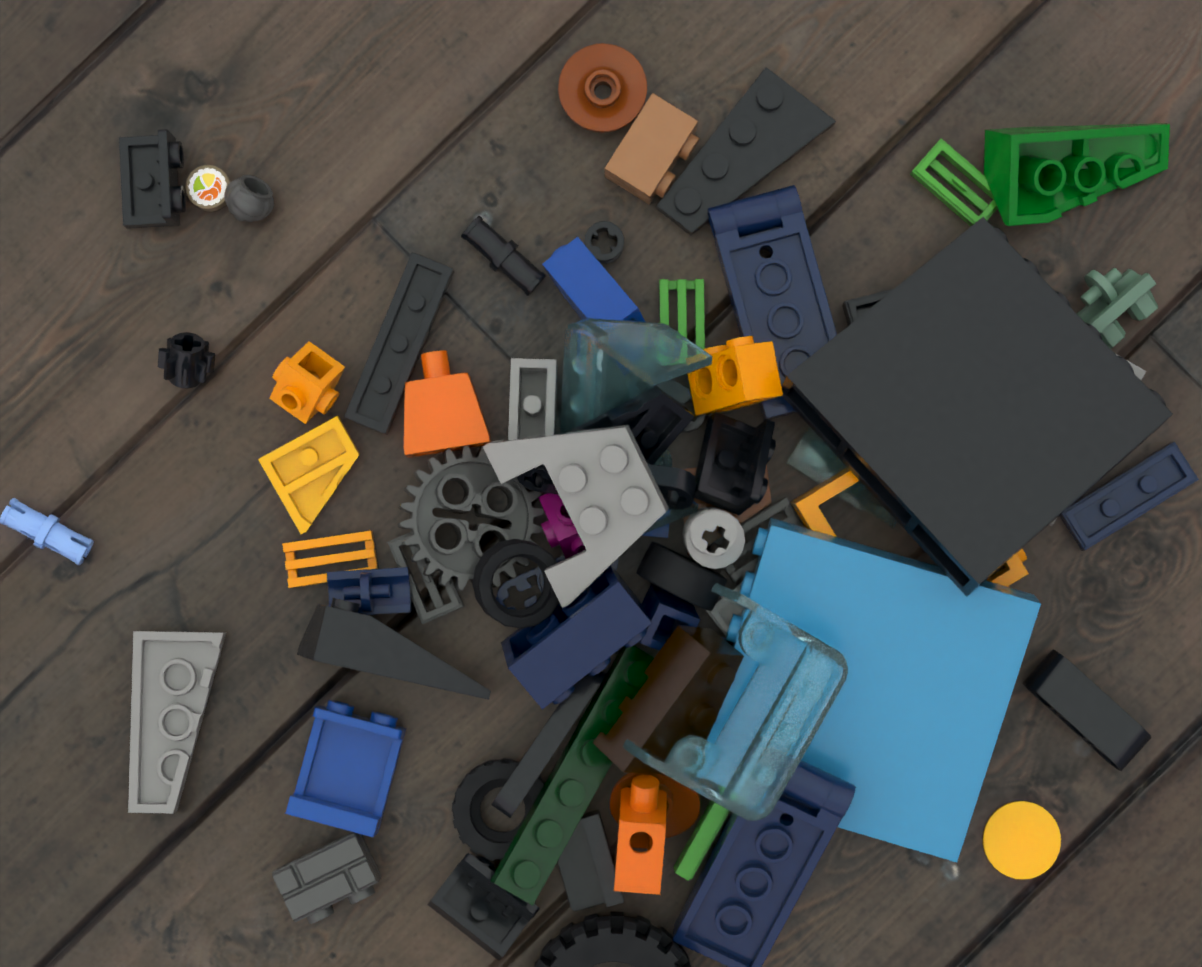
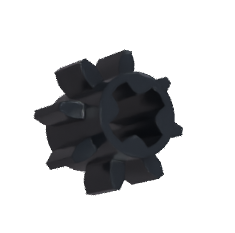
(186, 360)

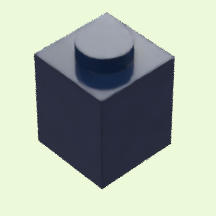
(666, 613)

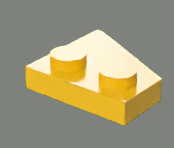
(310, 469)

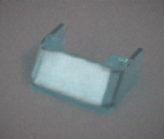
(617, 361)
(769, 723)

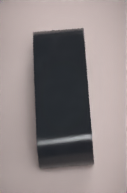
(1087, 710)

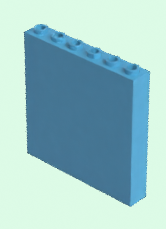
(920, 683)

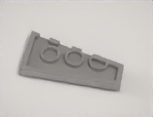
(167, 708)

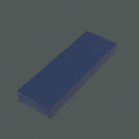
(1128, 496)

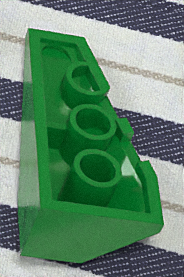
(1056, 168)

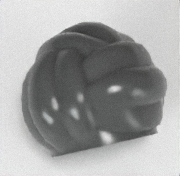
(249, 198)

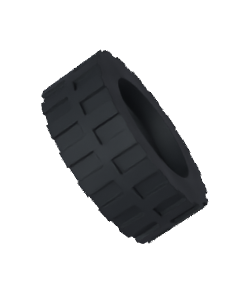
(467, 805)

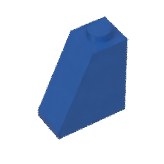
(588, 284)

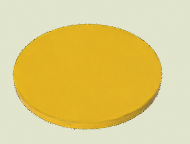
(1021, 840)

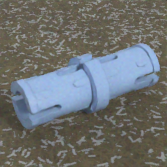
(46, 531)

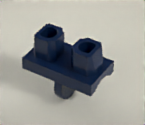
(374, 589)

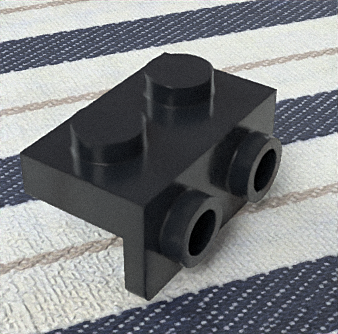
(151, 180)
(734, 463)
(480, 907)

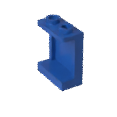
(347, 769)

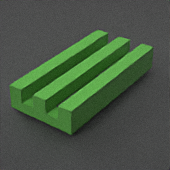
(944, 194)
(681, 287)
(700, 840)

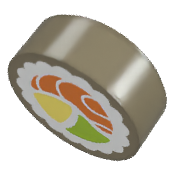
(207, 187)

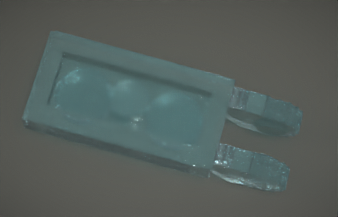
(819, 463)

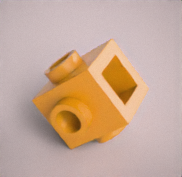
(307, 382)

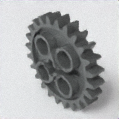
(476, 479)

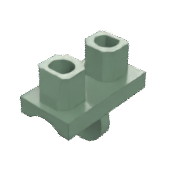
(1111, 297)

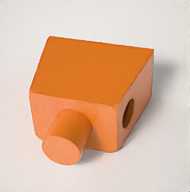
(442, 410)
(641, 826)

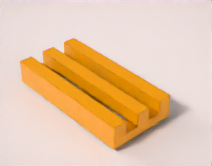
(292, 565)

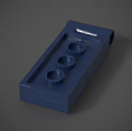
(777, 295)
(762, 871)

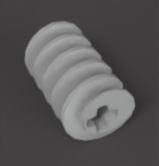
(718, 554)

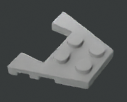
(602, 488)

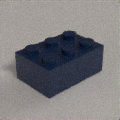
(576, 639)

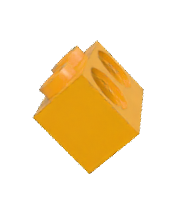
(738, 377)

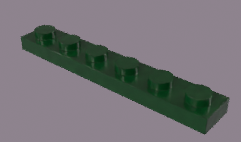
(570, 784)

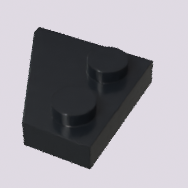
(652, 418)

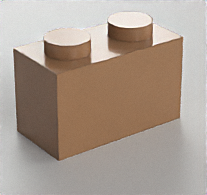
(652, 149)

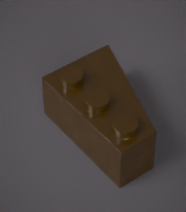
(677, 700)

